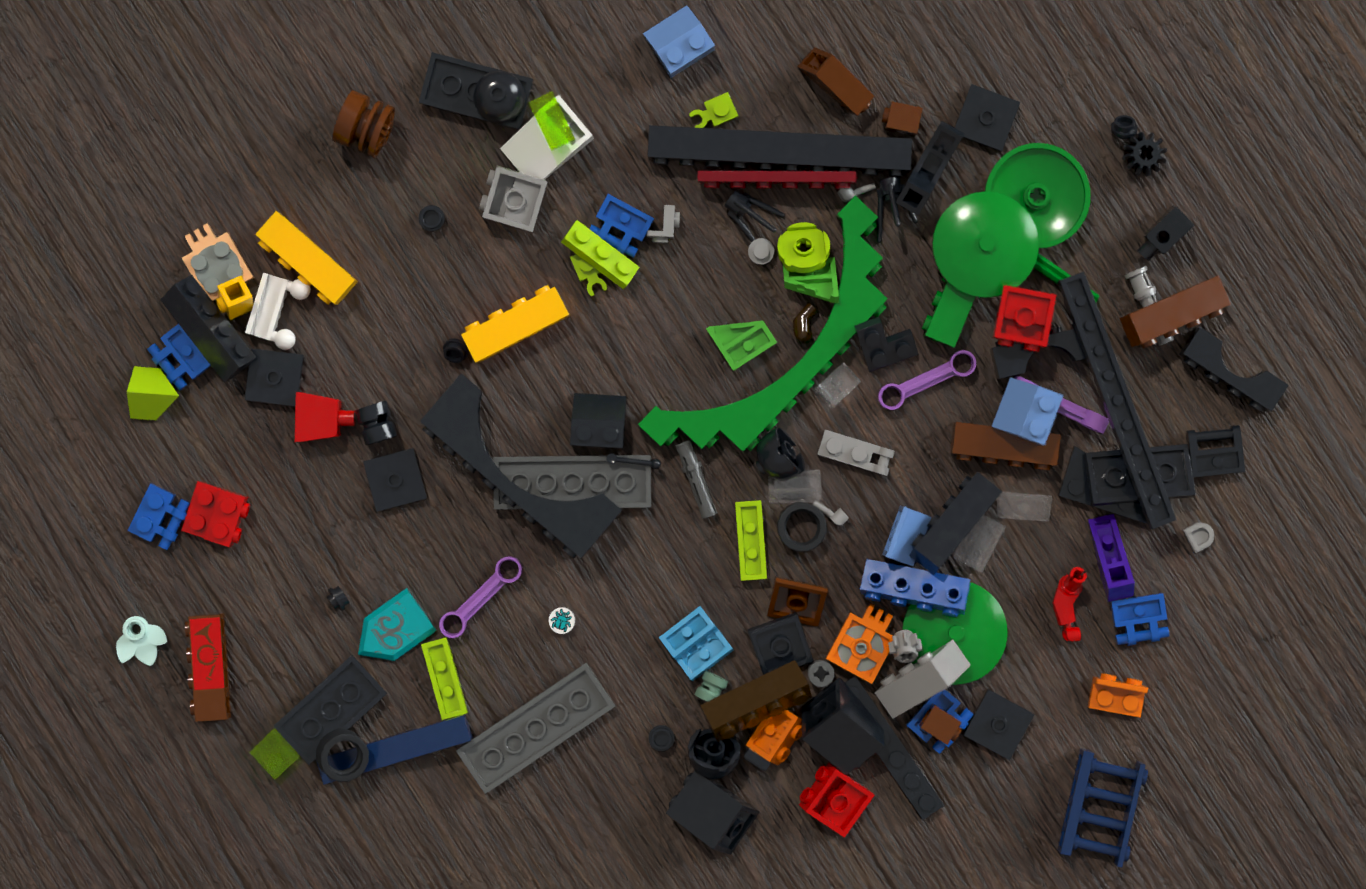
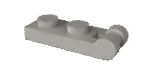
(854, 452)

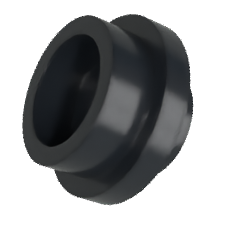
(1124, 127)
(431, 218)
(455, 350)
(337, 598)
(661, 738)

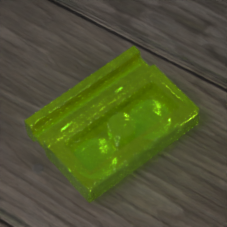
(274, 754)

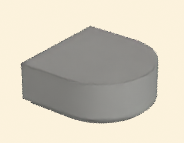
(1199, 536)

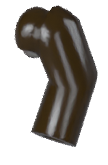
(801, 323)

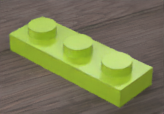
(600, 254)
(751, 540)
(444, 678)

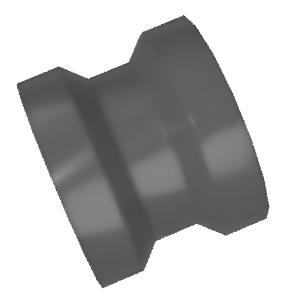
(820, 668)

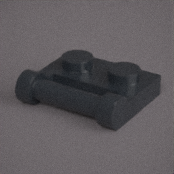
(1216, 460)

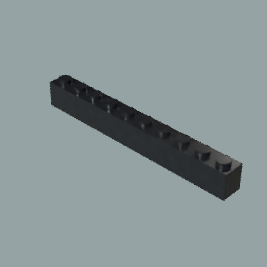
(779, 149)

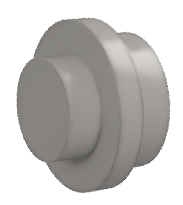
(761, 251)

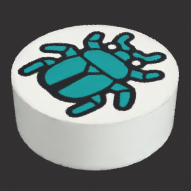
(561, 620)

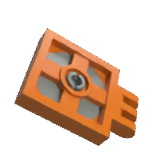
(862, 644)

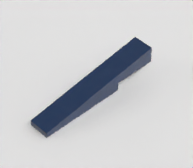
(405, 745)

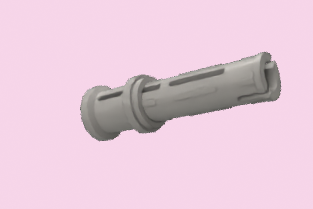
(1145, 293)

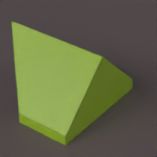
(149, 393)

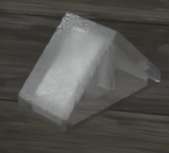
(837, 385)

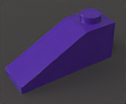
(1111, 558)

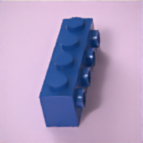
(915, 587)

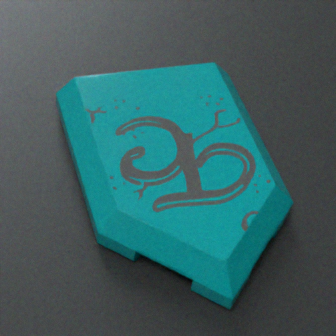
(395, 628)

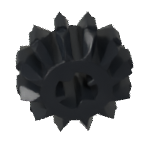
(1154, 155)

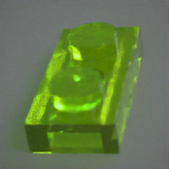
(552, 121)

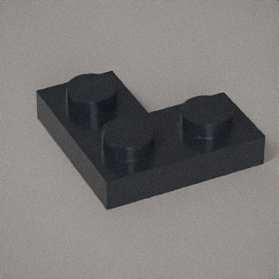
(882, 350)

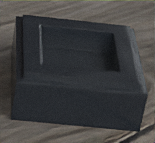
(756, 759)

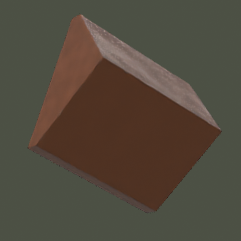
(797, 596)

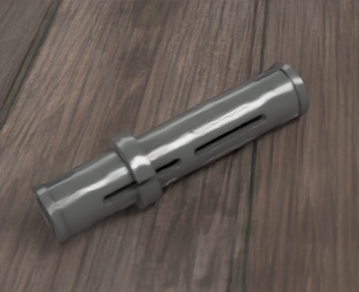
(693, 471)

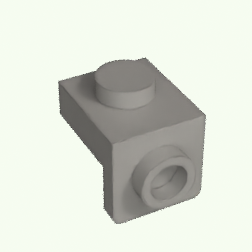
(671, 221)

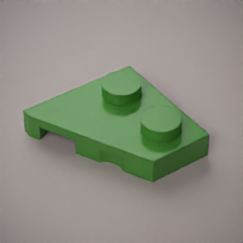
(818, 283)
(741, 341)

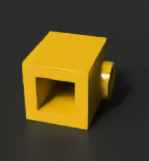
(234, 298)

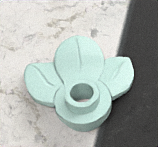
(141, 645)

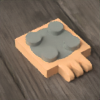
(215, 260)

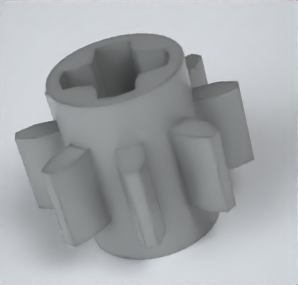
(905, 646)

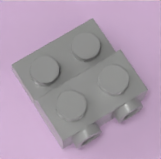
(513, 198)

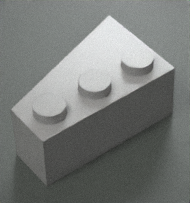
(923, 679)

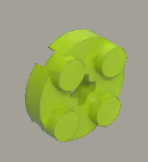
(799, 261)

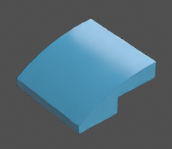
(696, 643)

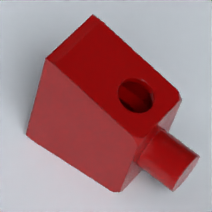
(319, 417)

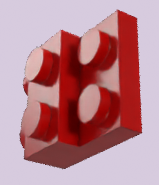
(1024, 318)
(216, 514)
(835, 799)

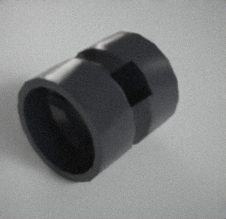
(376, 423)

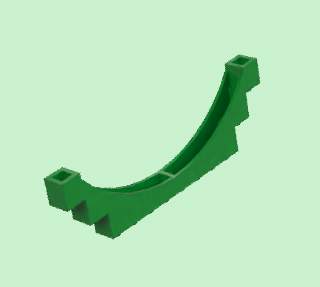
(749, 417)

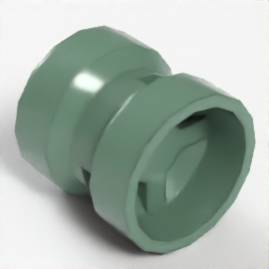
(711, 686)

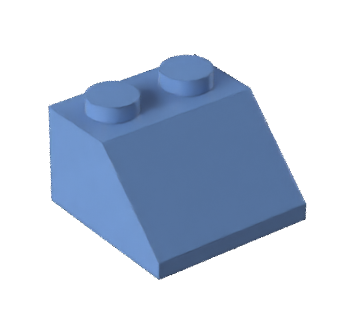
(679, 41)
(1027, 411)
(904, 531)

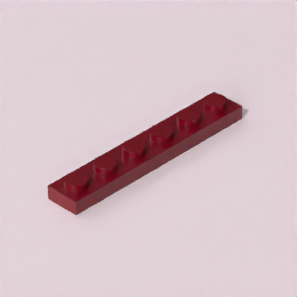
(788, 179)

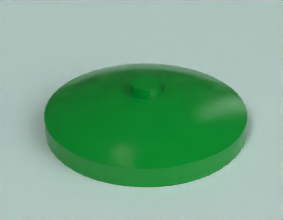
(1047, 185)
(985, 244)
(978, 633)

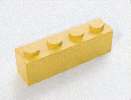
(306, 258)
(516, 324)

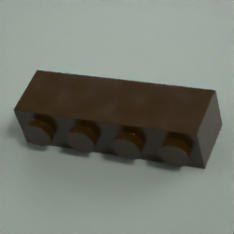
(756, 701)

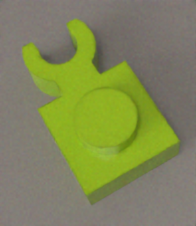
(718, 110)
(586, 271)

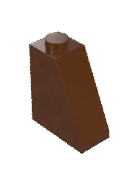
(836, 81)

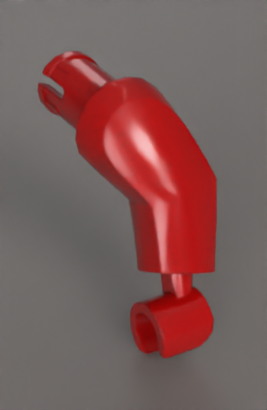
(1066, 594)

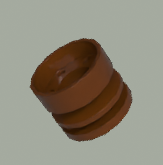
(358, 121)

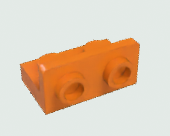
(1117, 696)
(776, 736)

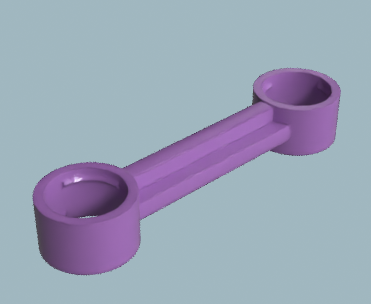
(927, 379)
(1079, 414)
(480, 597)

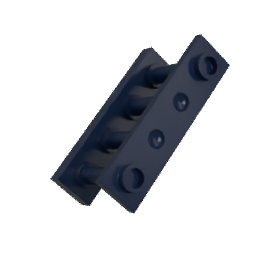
(1076, 815)

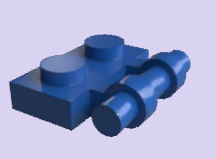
(624, 218)
(185, 352)
(152, 513)
(1136, 611)
(947, 703)

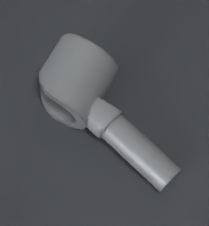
(847, 194)
(838, 517)

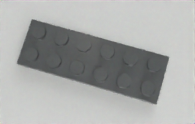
(577, 479)
(535, 728)

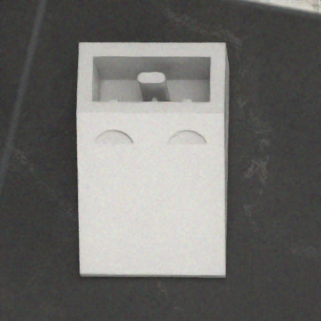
(531, 152)

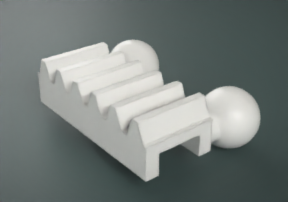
(268, 308)

